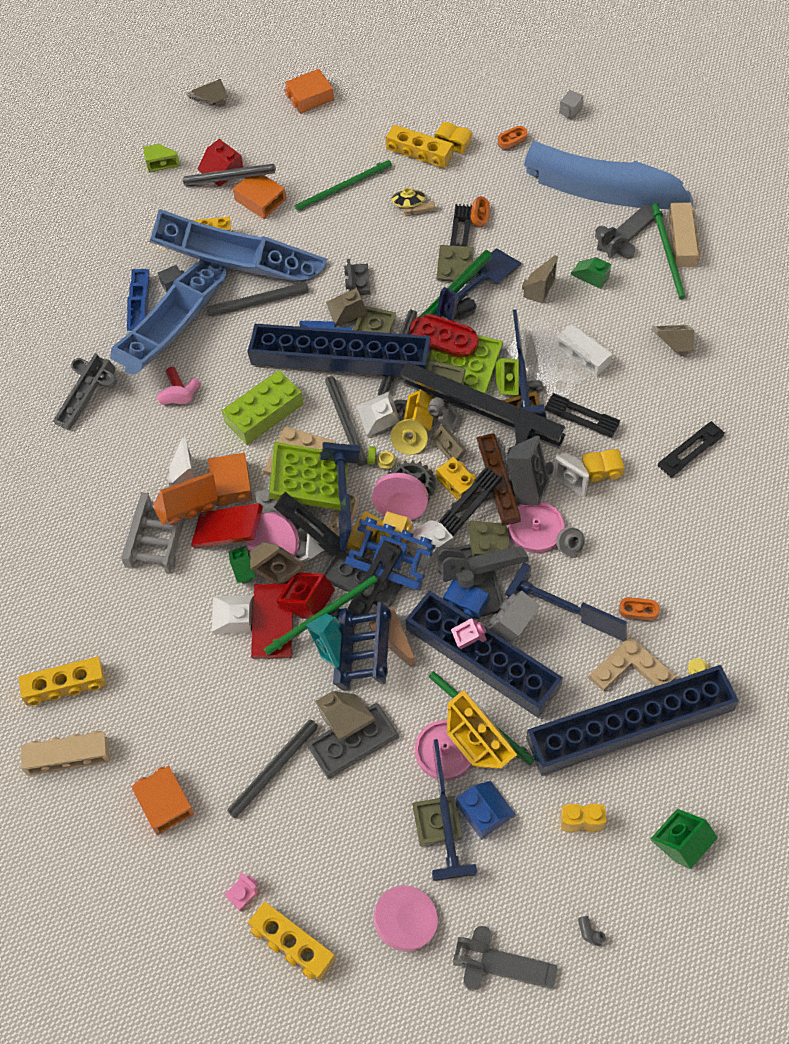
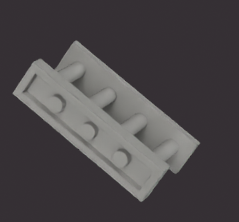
(136, 537)

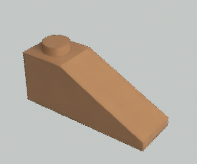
(397, 639)

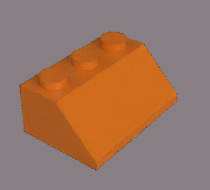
(186, 499)

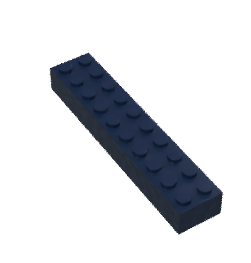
(337, 349)
(631, 720)

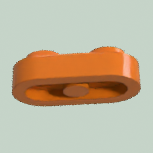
(512, 137)
(480, 211)
(639, 608)

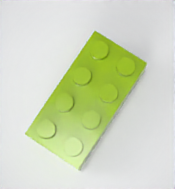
(262, 407)

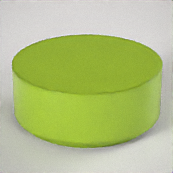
(371, 455)

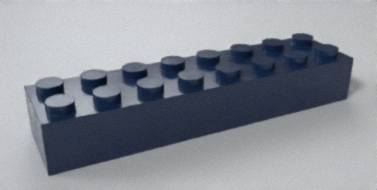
(492, 661)

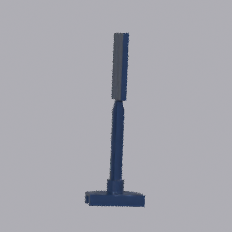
(494, 270)
(525, 403)
(341, 455)
(589, 615)
(453, 868)

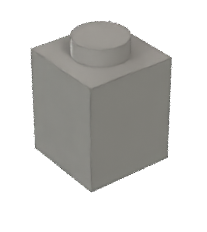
(571, 104)

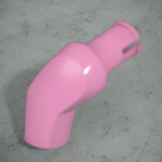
(178, 394)

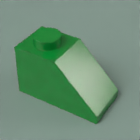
(593, 271)
(240, 565)

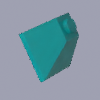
(327, 638)

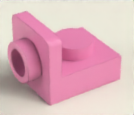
(469, 633)
(242, 891)

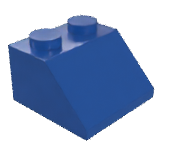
(484, 808)

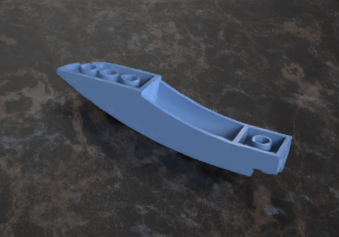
(604, 180)
(234, 249)
(169, 317)

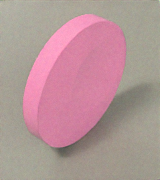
(400, 495)
(537, 528)
(276, 530)
(452, 759)
(405, 918)

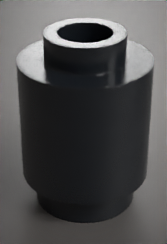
(465, 308)

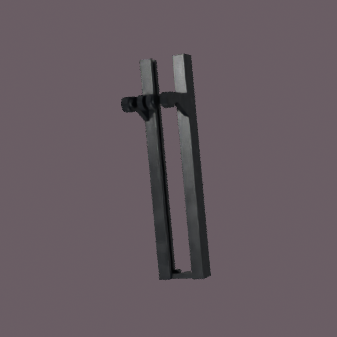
(521, 421)

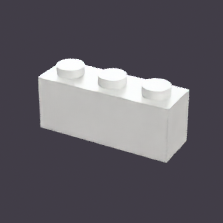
(599, 355)

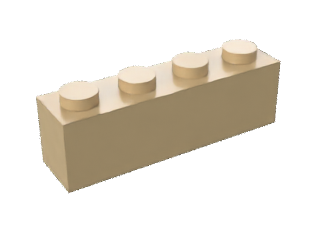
(683, 234)
(65, 753)

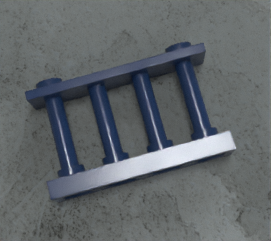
(343, 675)

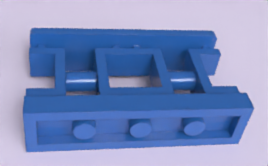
(396, 538)

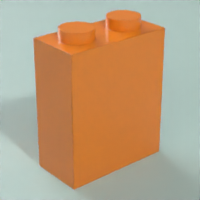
(309, 91)
(259, 195)
(231, 479)
(162, 799)

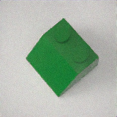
(684, 838)

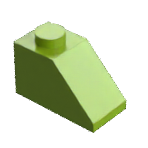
(160, 157)
(507, 376)

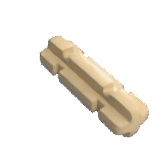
(422, 208)

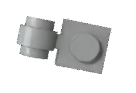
(448, 415)

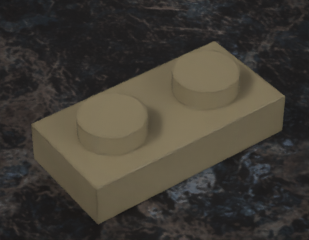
(448, 443)

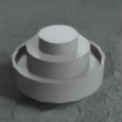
(570, 541)

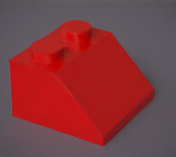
(219, 158)
(306, 594)

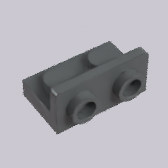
(357, 277)

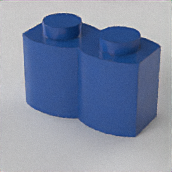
(468, 600)

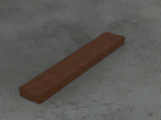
(502, 492)

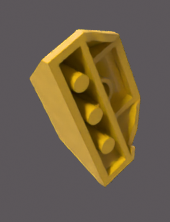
(477, 734)

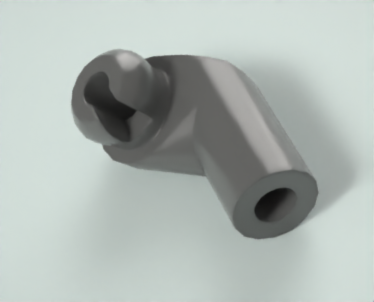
(536, 384)
(588, 934)

